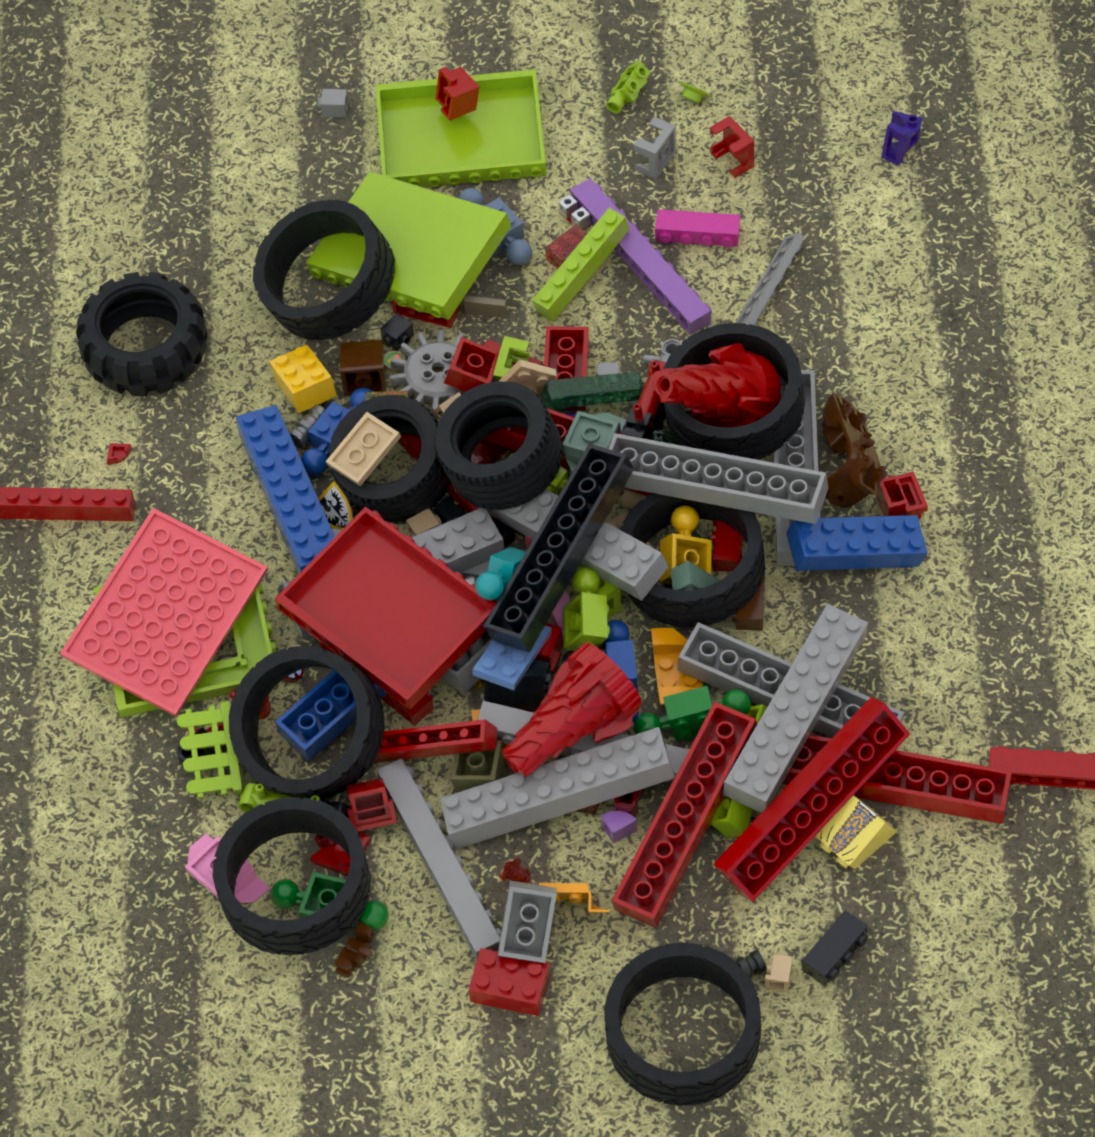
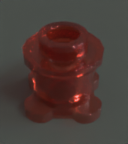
(515, 872)

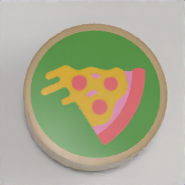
(394, 354)

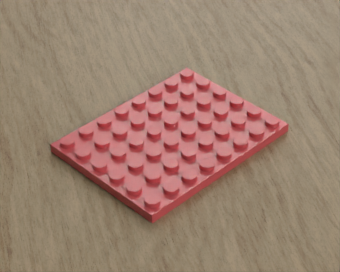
(164, 612)

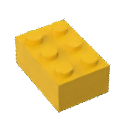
(302, 378)

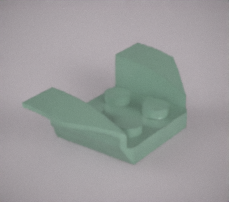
(591, 429)

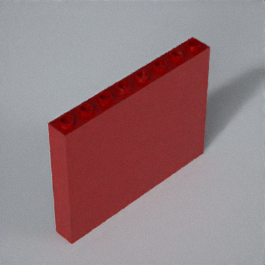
(387, 607)

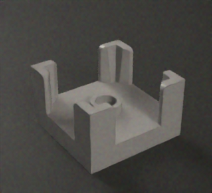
(659, 151)

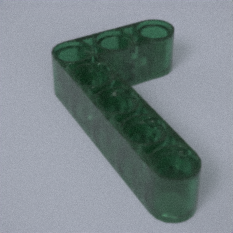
(592, 390)

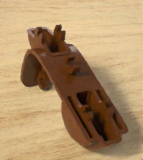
(848, 433)

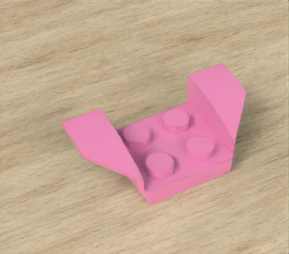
(200, 866)

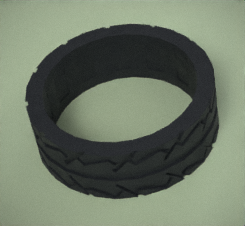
(291, 238)
(758, 437)
(709, 603)
(249, 701)
(278, 819)
(682, 961)

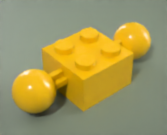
(681, 546)

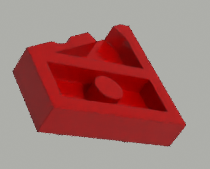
(335, 857)

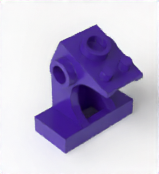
(904, 129)

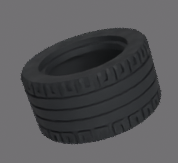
(482, 413)
(422, 485)

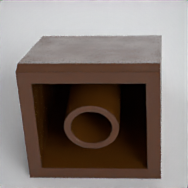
(363, 366)

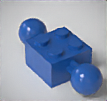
(322, 431)
(621, 651)

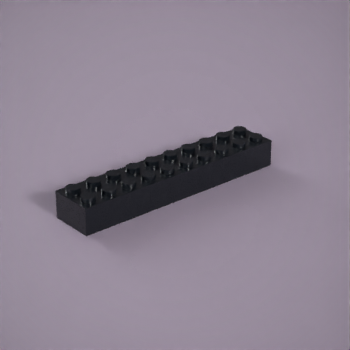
(558, 547)

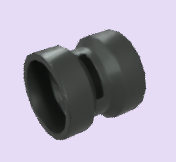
(753, 963)

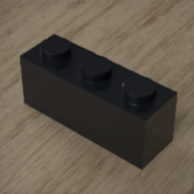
(835, 948)

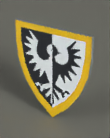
(336, 506)

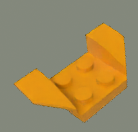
(666, 649)
(575, 894)

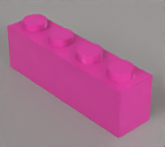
(697, 228)

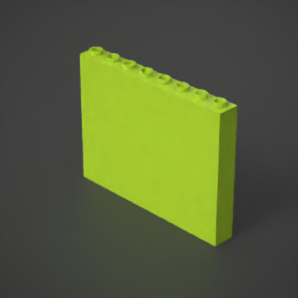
(485, 145)
(434, 238)

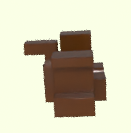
(355, 951)

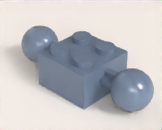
(517, 250)

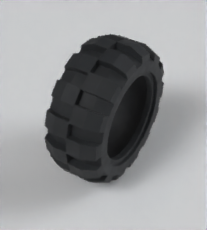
(136, 298)

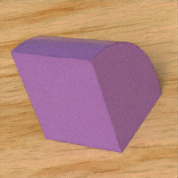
(618, 824)

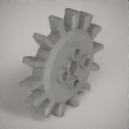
(420, 364)

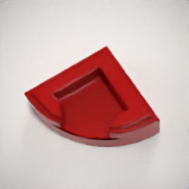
(118, 452)

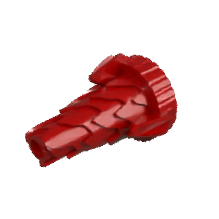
(725, 393)
(584, 699)

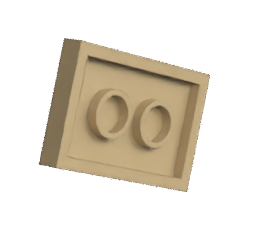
(530, 375)
(363, 449)

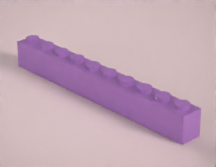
(647, 262)

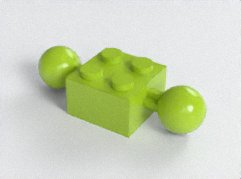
(587, 613)

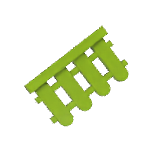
(210, 762)

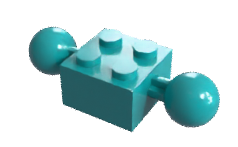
(500, 570)

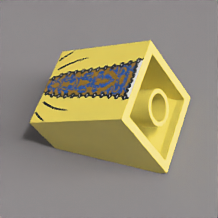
(854, 833)

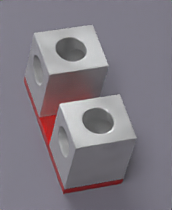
(569, 210)

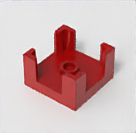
(734, 141)

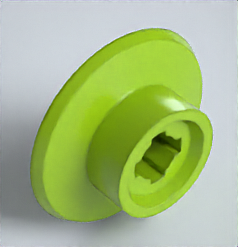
(693, 93)

